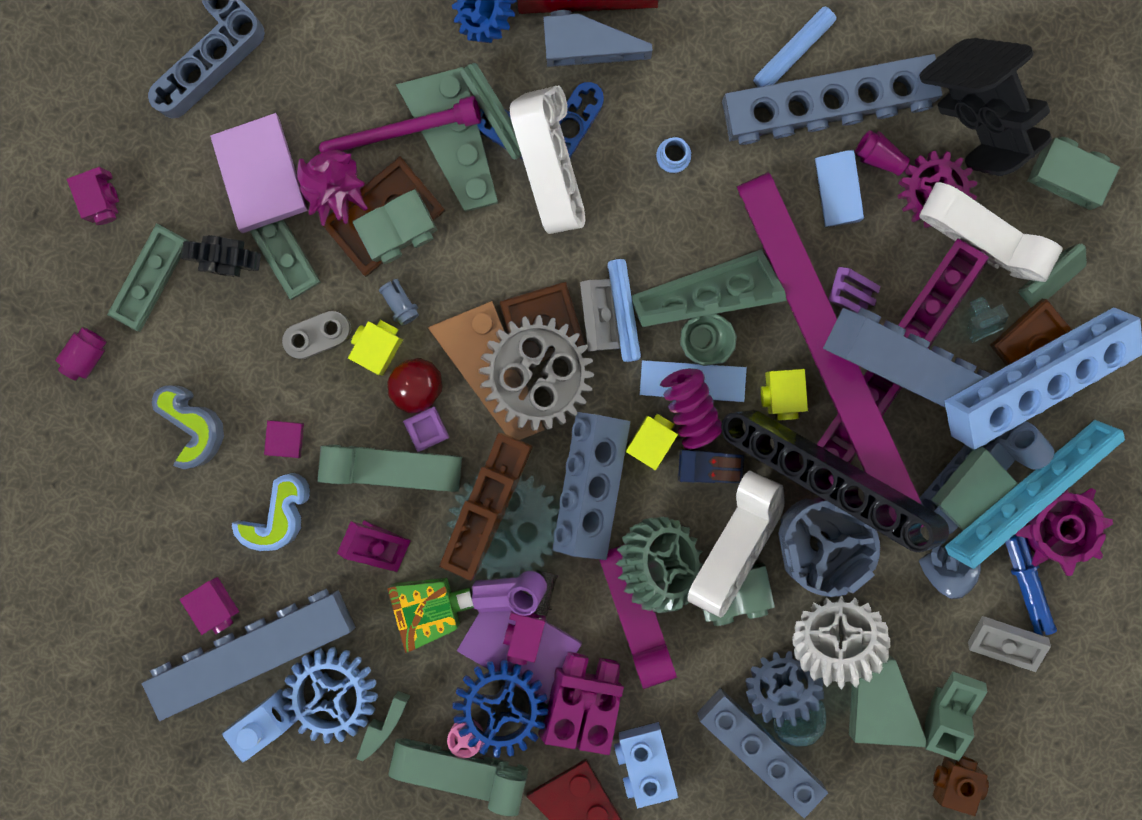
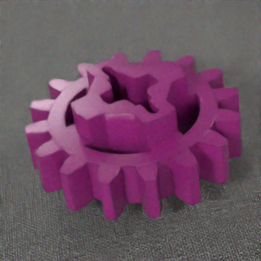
(941, 173)

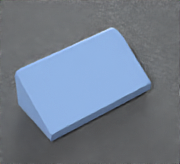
(839, 188)

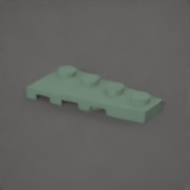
(455, 146)
(718, 289)

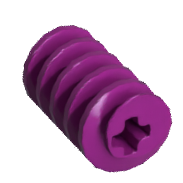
(693, 407)

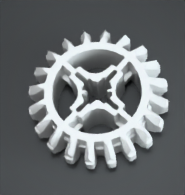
(863, 643)

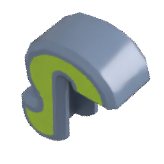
(196, 421)

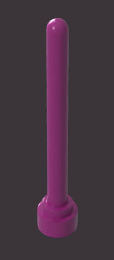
(464, 112)

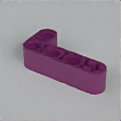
(640, 628)

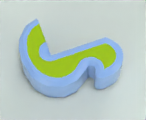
(283, 516)

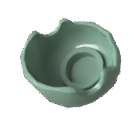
(697, 334)

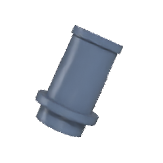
(399, 303)

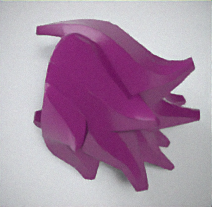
(330, 183)

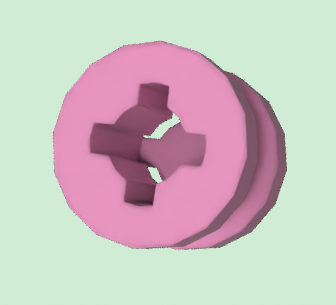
(458, 744)

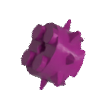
(1082, 533)

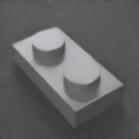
(599, 315)
(1009, 644)

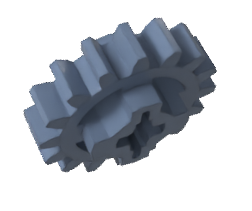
(785, 690)

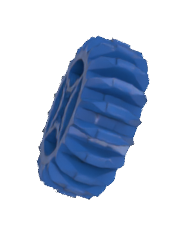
(507, 691)

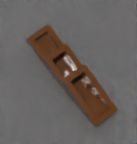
(486, 506)

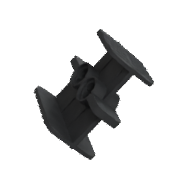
(992, 101)

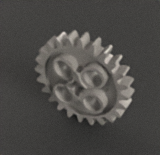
(510, 356)

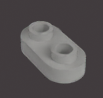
(315, 335)

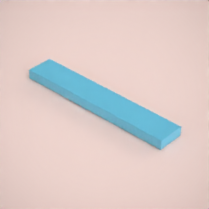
(1034, 494)

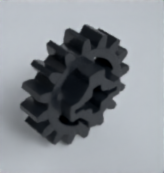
(221, 256)

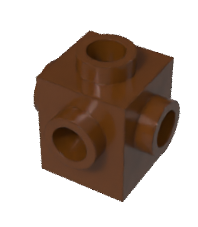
(960, 785)

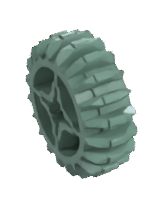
(668, 562)

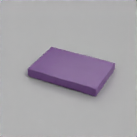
(486, 640)

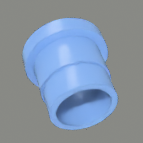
(669, 165)

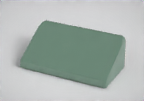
(1067, 266)

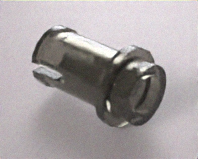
(544, 605)

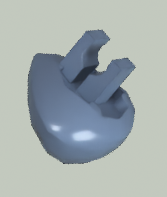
(948, 574)

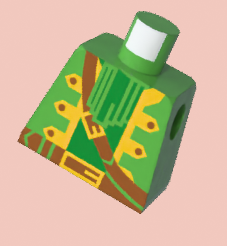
(427, 610)

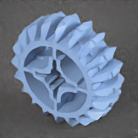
(337, 708)

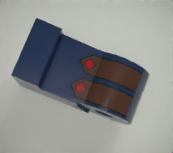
(710, 467)

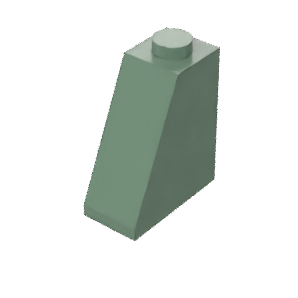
(883, 710)

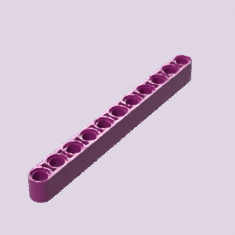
(816, 320)

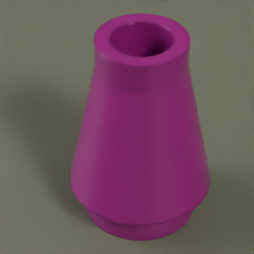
(881, 153)

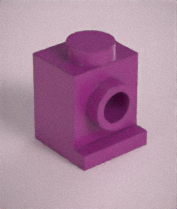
(94, 196)
(524, 637)

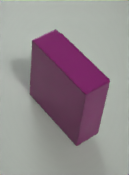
(283, 439)

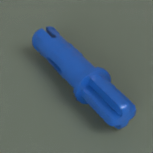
(1030, 585)

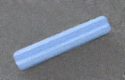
(795, 47)
(624, 310)

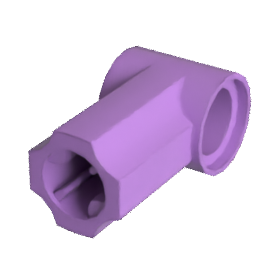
(507, 594)

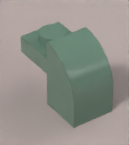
(950, 715)

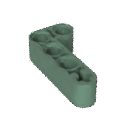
(389, 468)
(471, 777)

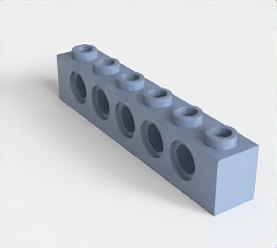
(844, 85)

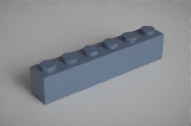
(898, 358)
(248, 655)

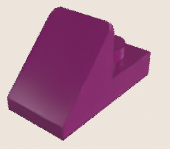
(373, 546)

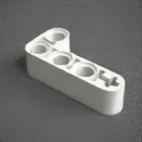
(546, 158)
(964, 218)
(741, 542)

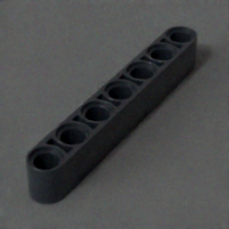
(846, 483)

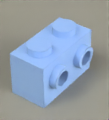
(647, 765)

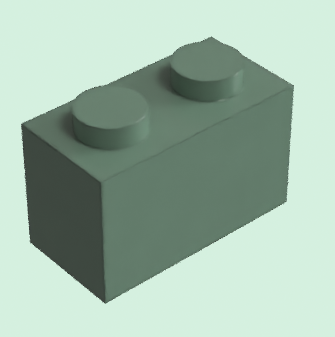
(1074, 173)

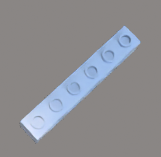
(1044, 377)

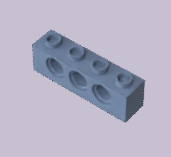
(591, 486)
(762, 753)

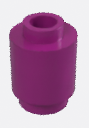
(81, 354)

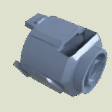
(842, 560)

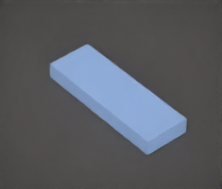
(724, 382)

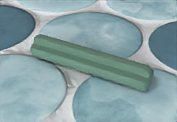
(492, 108)

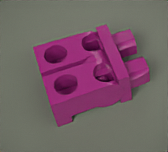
(583, 705)

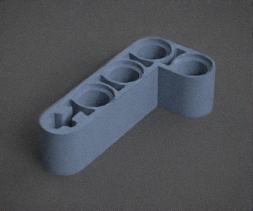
(201, 57)
(1021, 444)

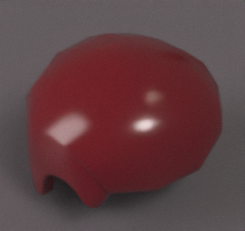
(414, 385)

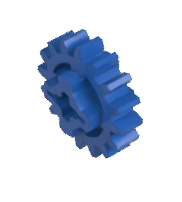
(489, 13)

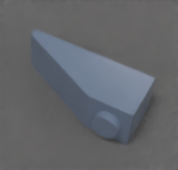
(581, 40)

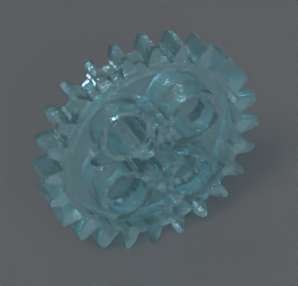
(532, 509)

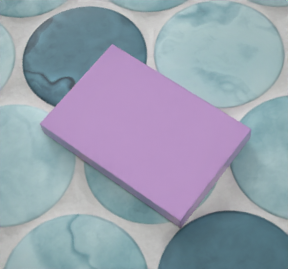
(258, 173)

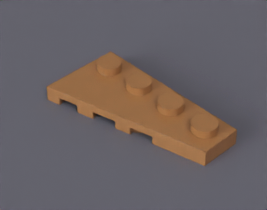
(465, 341)

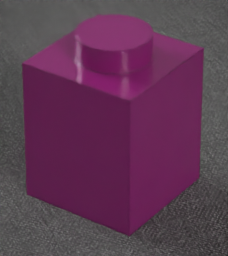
(210, 607)

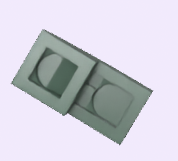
(379, 731)

